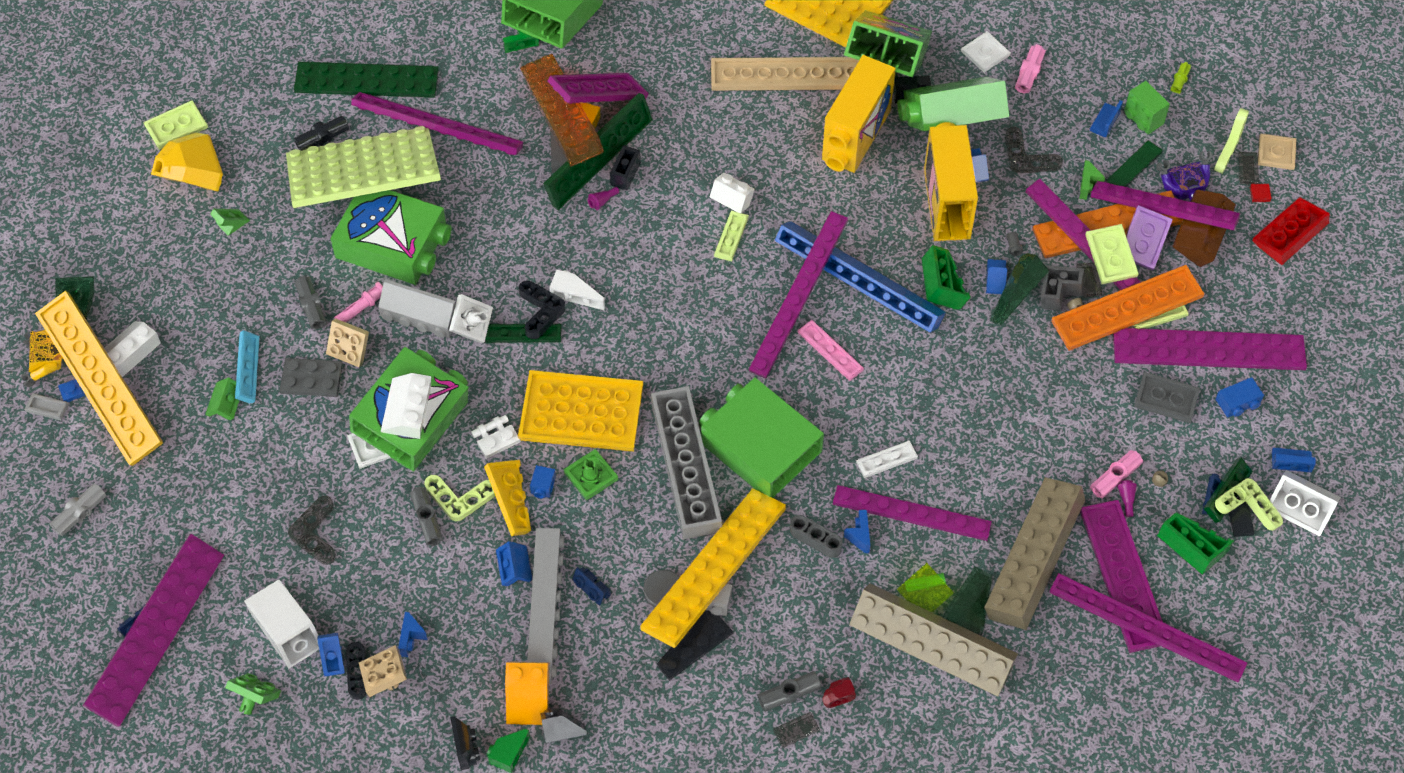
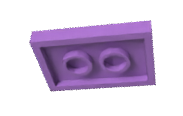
(1147, 236)

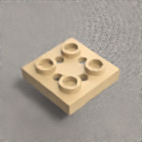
(351, 340)
(385, 674)

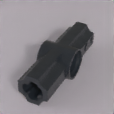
(321, 133)

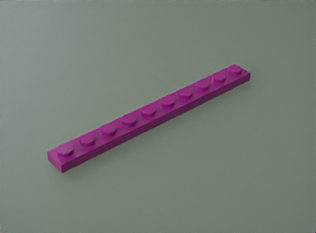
(437, 123)
(798, 295)
(1148, 627)

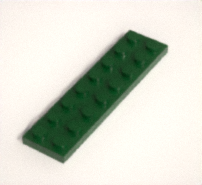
(367, 79)
(613, 135)

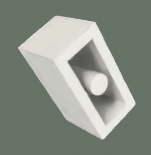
(732, 192)

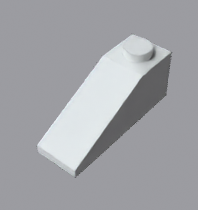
(575, 290)

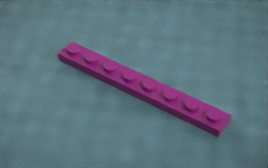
(1166, 205)
(1067, 221)
(912, 513)

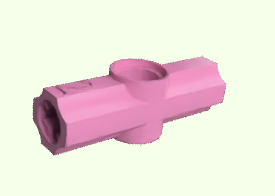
(1029, 69)
(1109, 480)

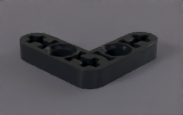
(546, 308)

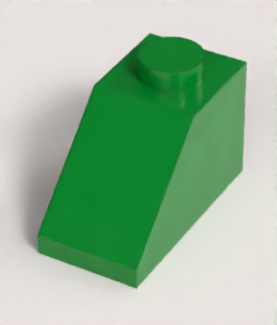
(508, 750)

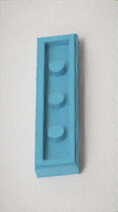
(247, 367)

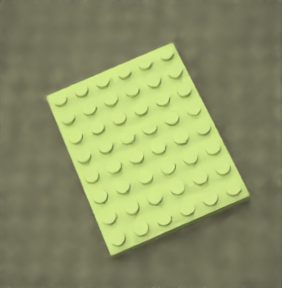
(361, 166)

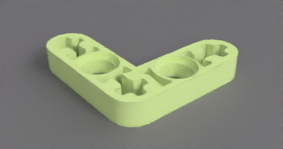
(1233, 140)
(1247, 495)
(459, 503)

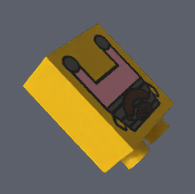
(950, 182)

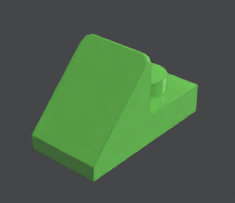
(1089, 178)
(229, 219)

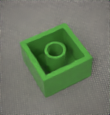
(1146, 107)

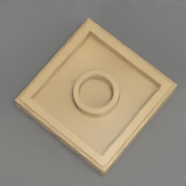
(1277, 151)

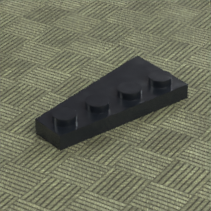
(699, 640)

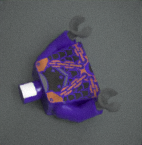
(1186, 178)

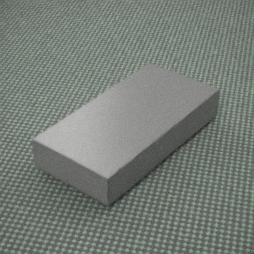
(46, 406)

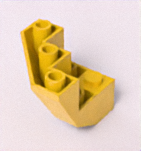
(190, 161)

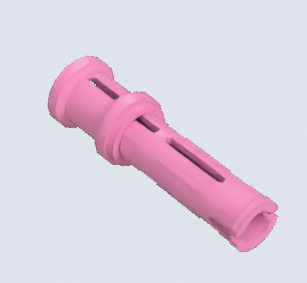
(368, 299)

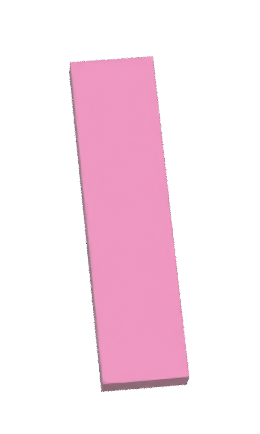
(830, 350)

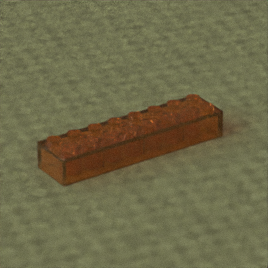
(566, 120)

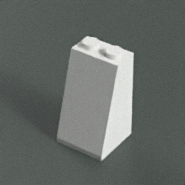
(283, 623)

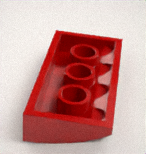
(1291, 230)

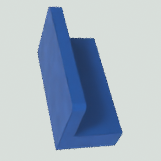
(1106, 119)
(1293, 460)
(513, 563)

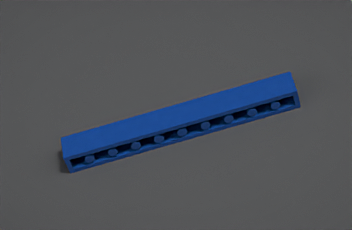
(865, 279)

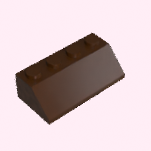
(1198, 240)

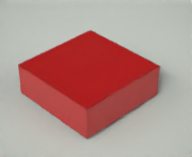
(1260, 192)

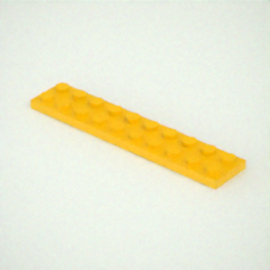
(99, 378)
(713, 568)

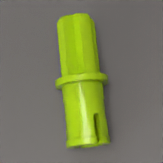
(1180, 77)

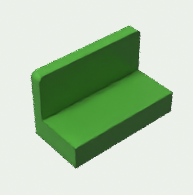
(223, 399)

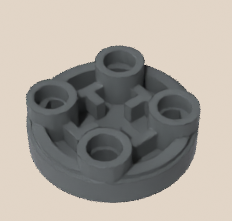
(658, 585)

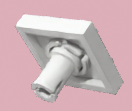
(475, 315)

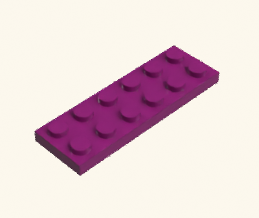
(596, 87)

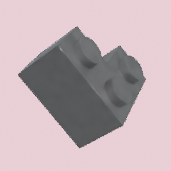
(1061, 282)

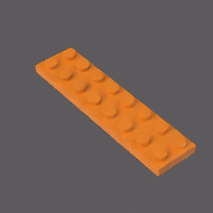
(1055, 242)
(1127, 307)

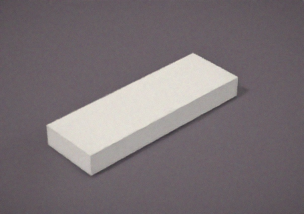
(886, 459)

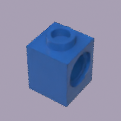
(542, 482)

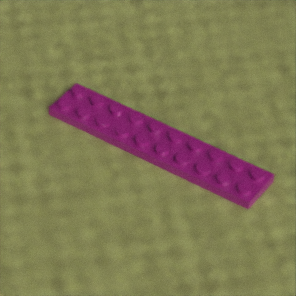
(1209, 349)
(153, 630)

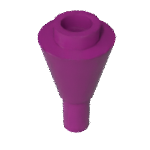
(598, 199)
(1127, 491)

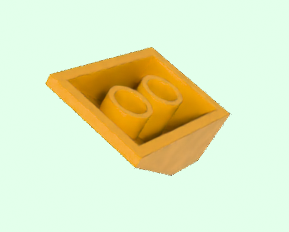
(526, 692)

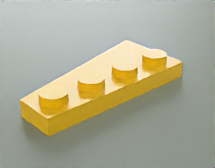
(507, 486)

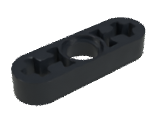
(350, 665)

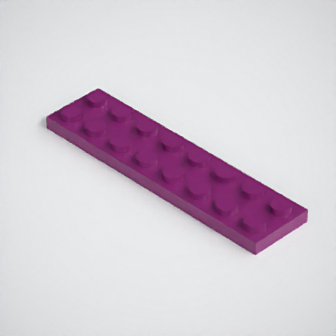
(1120, 565)

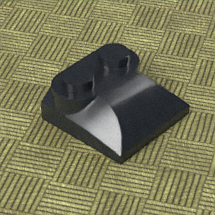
(464, 745)

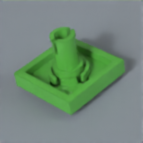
(591, 463)
(252, 691)

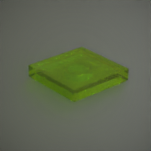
(925, 589)

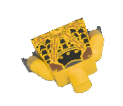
(43, 356)

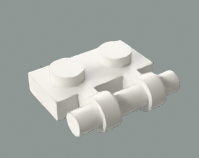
(498, 441)

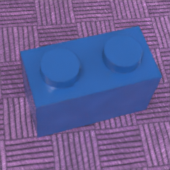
(1239, 397)

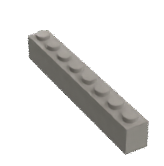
(545, 598)

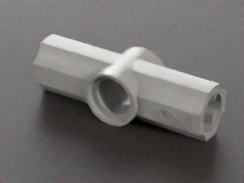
(77, 509)

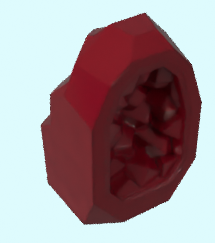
(839, 693)

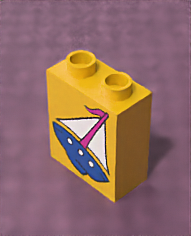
(858, 114)

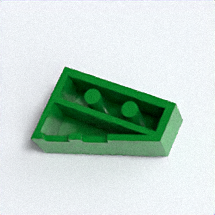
(941, 279)
(1194, 543)

